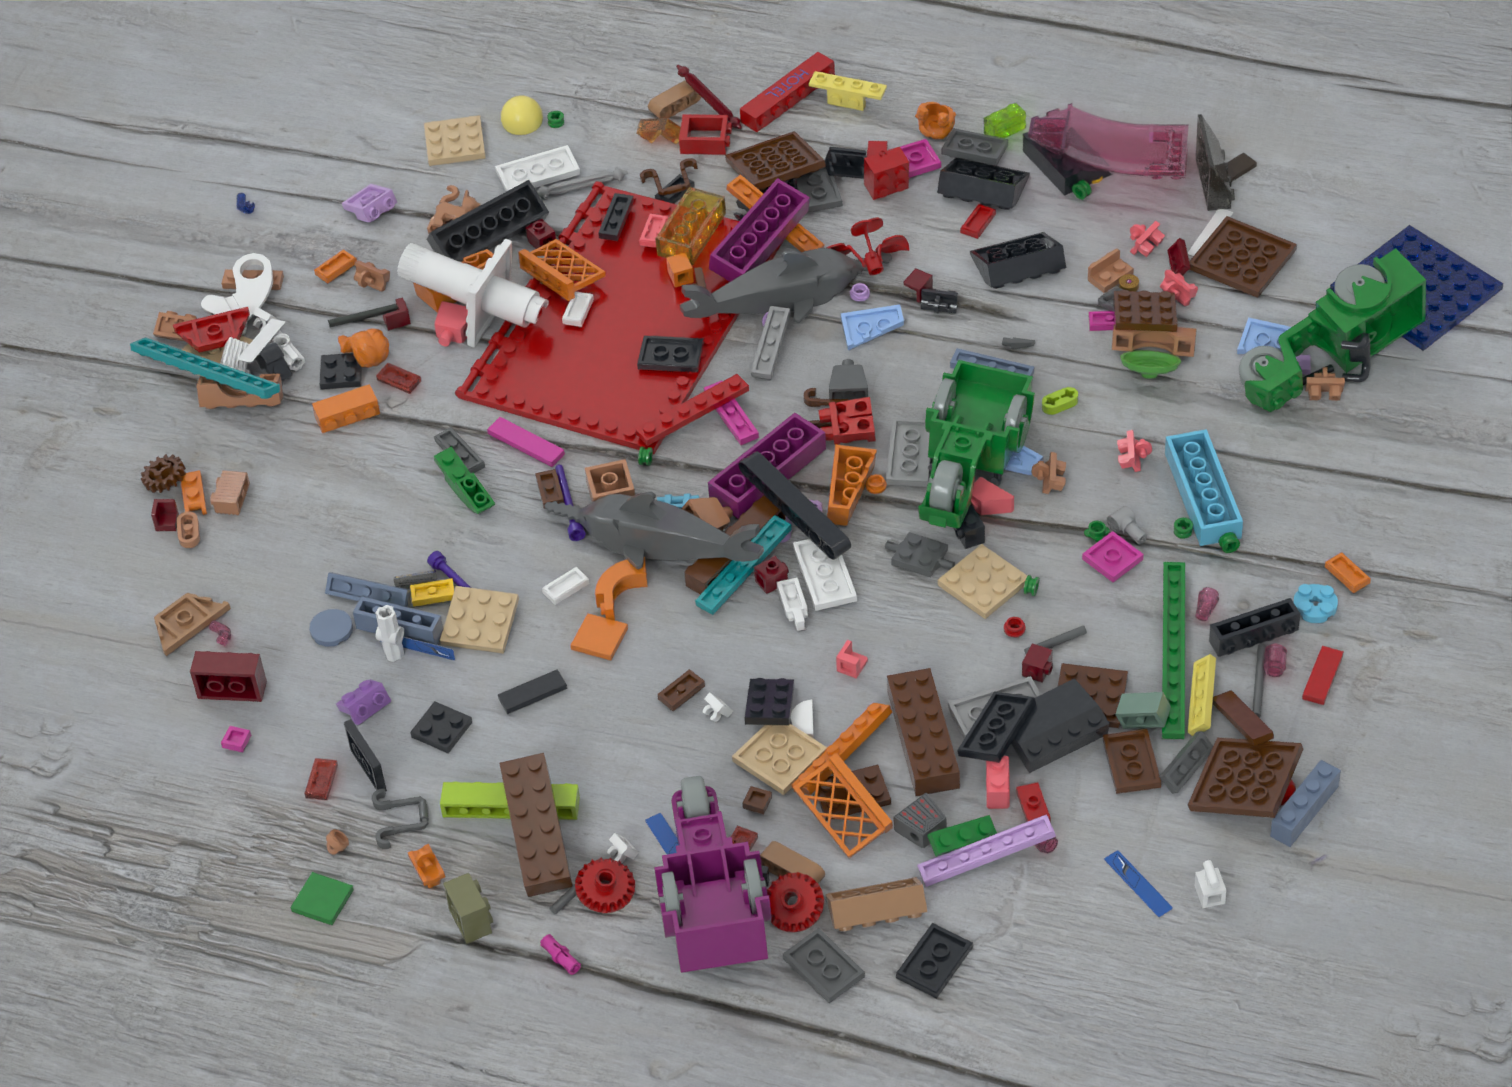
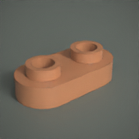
(188, 529)

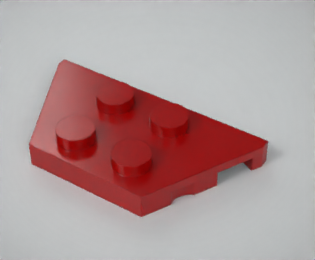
(213, 330)

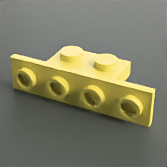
(847, 91)

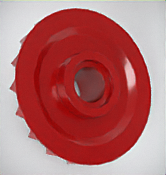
(600, 896)
(806, 909)

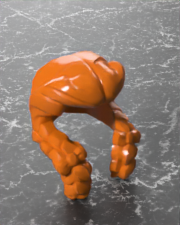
(935, 120)
(368, 347)

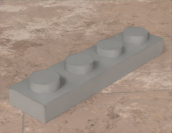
(770, 342)

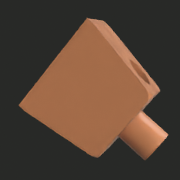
(710, 511)

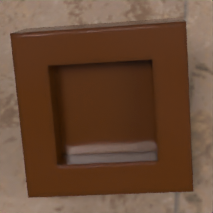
(757, 800)

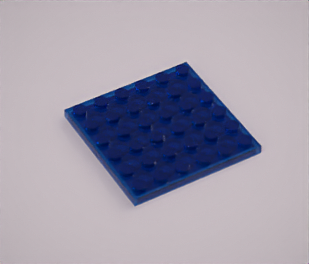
(1452, 284)

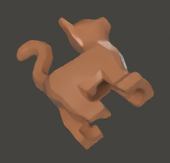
(447, 212)

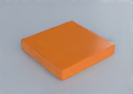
(599, 636)

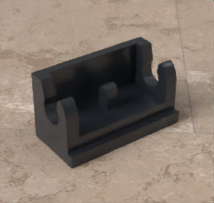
(845, 162)

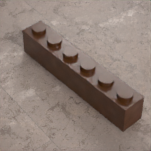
(705, 570)

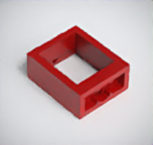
(704, 145)

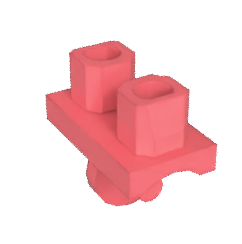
(1142, 237)
(1176, 284)
(1135, 450)

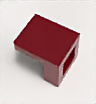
(919, 280)
(397, 318)
(164, 514)

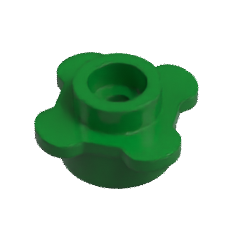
(1096, 530)

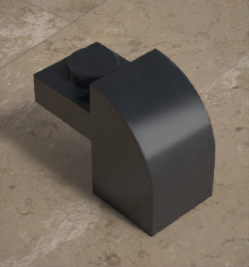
(272, 361)

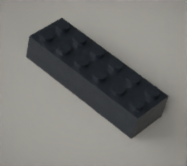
(489, 223)

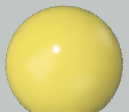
(521, 115)

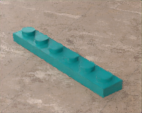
(737, 571)

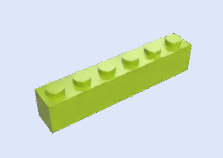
(490, 800)

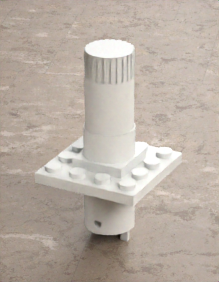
(485, 292)

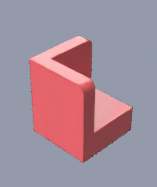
(849, 661)

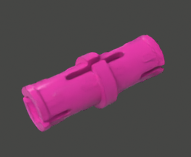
(560, 954)

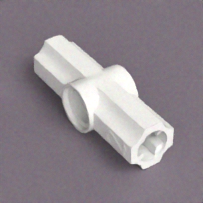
(292, 356)
(389, 633)

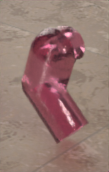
(222, 630)

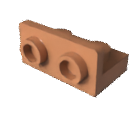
(1108, 270)
(165, 322)

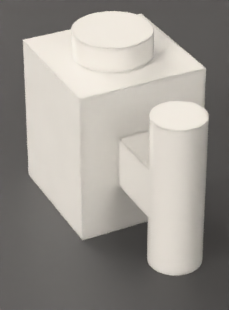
(1210, 886)

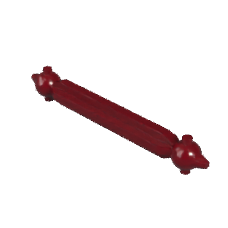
(708, 96)

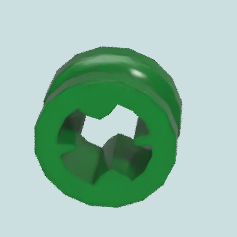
(555, 119)
(1081, 189)
(645, 456)
(1183, 533)
(1229, 542)
(1031, 585)

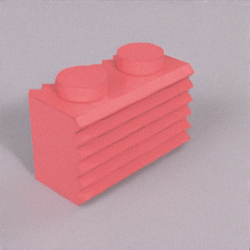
(998, 784)

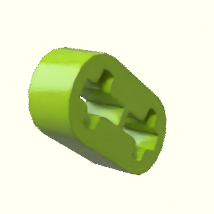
(1059, 400)

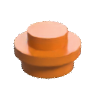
(876, 484)

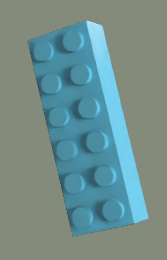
(1203, 486)

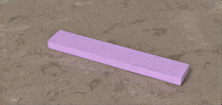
(986, 850)

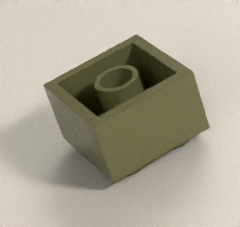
(468, 907)

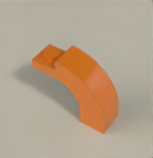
(615, 581)

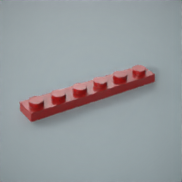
(692, 409)

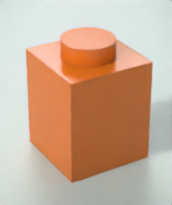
(680, 269)

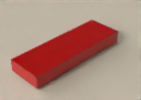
(1322, 675)

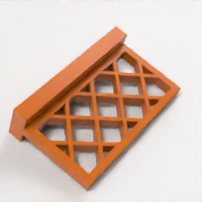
(551, 275)
(858, 793)

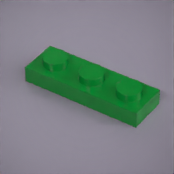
(961, 835)

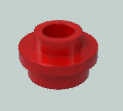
(1014, 627)

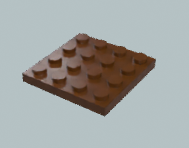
(779, 158)
(1242, 256)
(1245, 777)

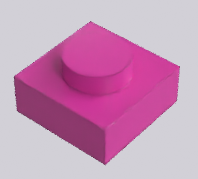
(236, 739)

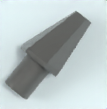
(1017, 343)

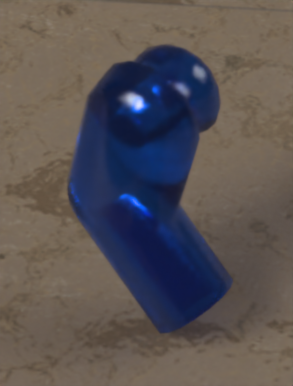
(243, 205)

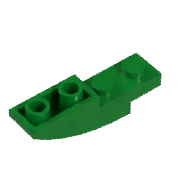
(463, 482)

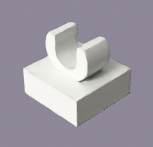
(264, 317)
(717, 706)
(623, 848)

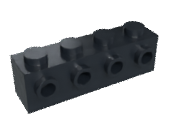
(972, 529)
(1254, 627)

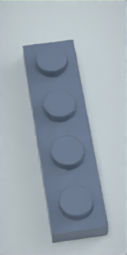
(990, 361)
(355, 588)

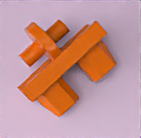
(427, 866)

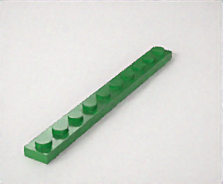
(1174, 648)

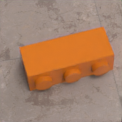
(346, 408)

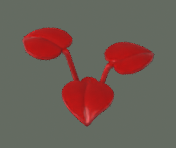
(873, 259)

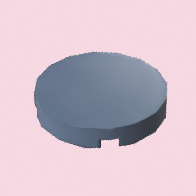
(331, 627)

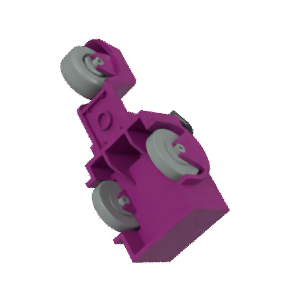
(711, 888)

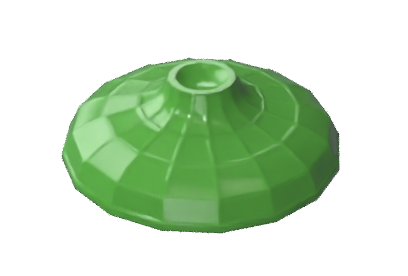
(1150, 362)

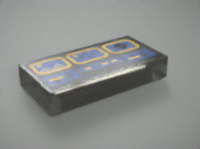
(415, 578)

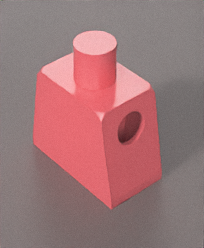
(451, 323)

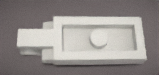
(793, 602)

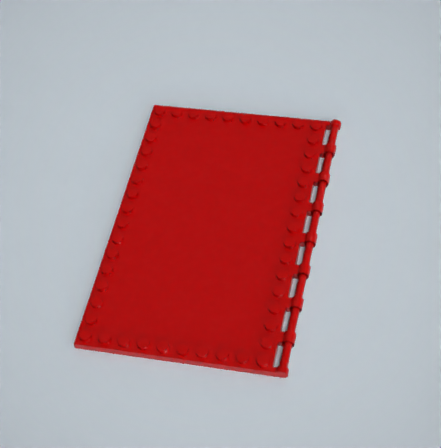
(590, 373)

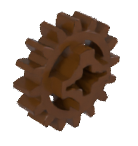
(163, 473)

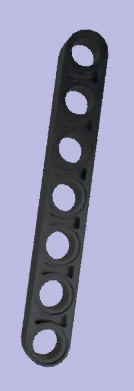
(794, 505)

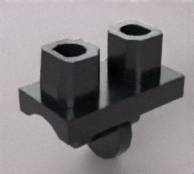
(939, 300)

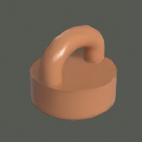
(336, 840)

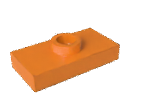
(335, 266)
(1347, 572)

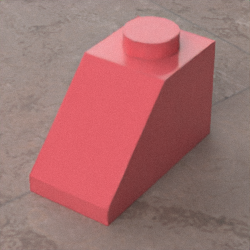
(991, 499)

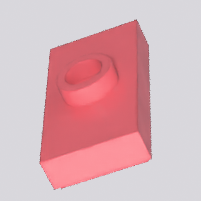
(651, 230)

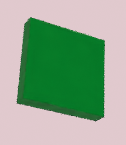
(322, 898)

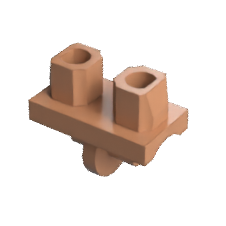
(369, 275)
(1324, 383)
(1047, 472)

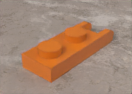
(193, 492)

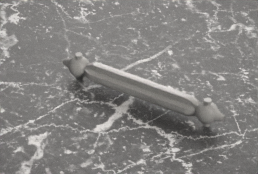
(581, 183)

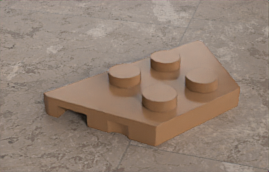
(186, 619)

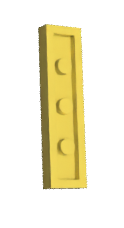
(1201, 694)

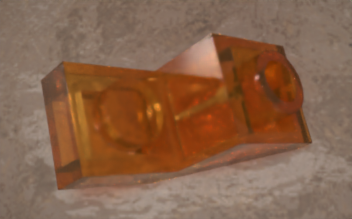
(652, 128)

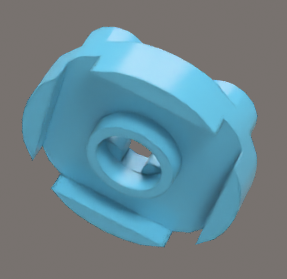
(1314, 592)

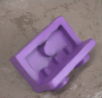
(364, 701)

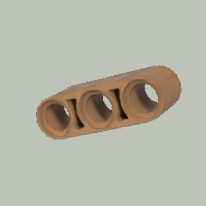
(673, 100)
(784, 860)

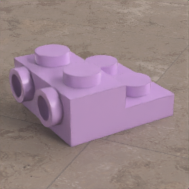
(370, 202)

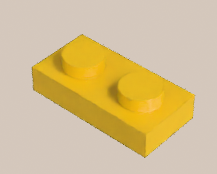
(432, 592)

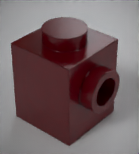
(540, 233)
(769, 573)
(1037, 663)

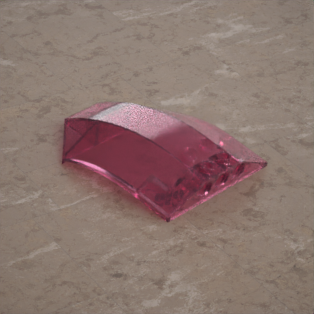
(1113, 145)

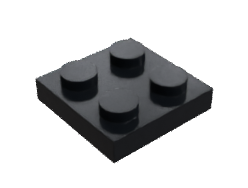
(339, 371)
(441, 727)

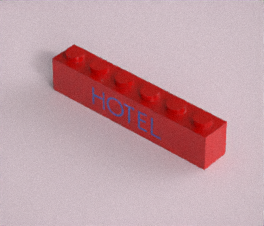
(784, 93)

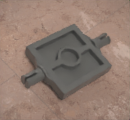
(919, 554)

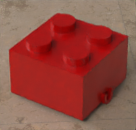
(886, 173)

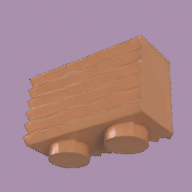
(230, 492)

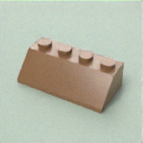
(876, 903)

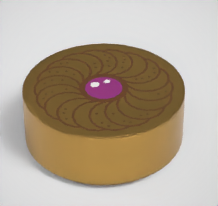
(1129, 282)

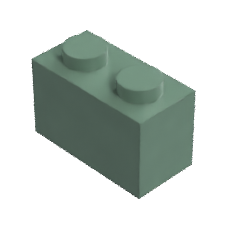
(1143, 710)

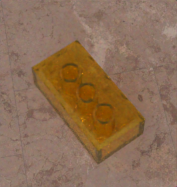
(691, 224)

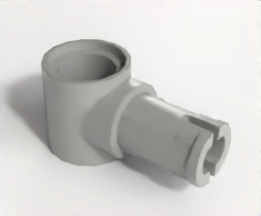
(1125, 521)

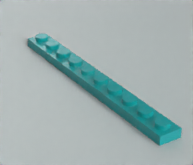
(205, 367)

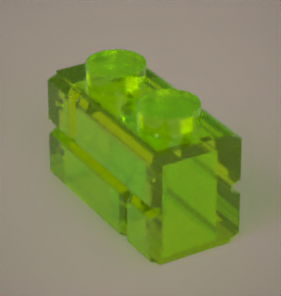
(1005, 121)

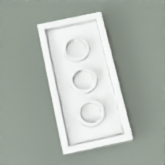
(539, 168)
(825, 578)

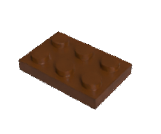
(1131, 761)
(870, 778)

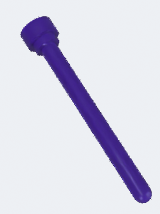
(575, 530)
(438, 561)

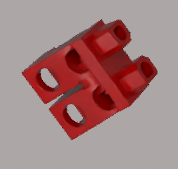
(850, 421)

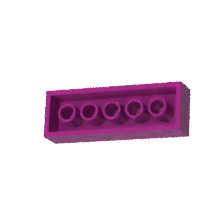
(759, 231)
(786, 447)

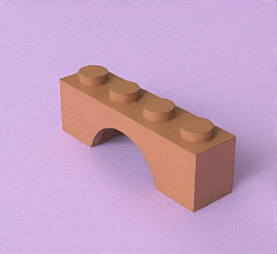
(1178, 343)
(213, 394)

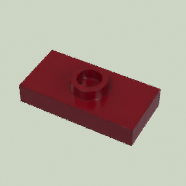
(1179, 257)

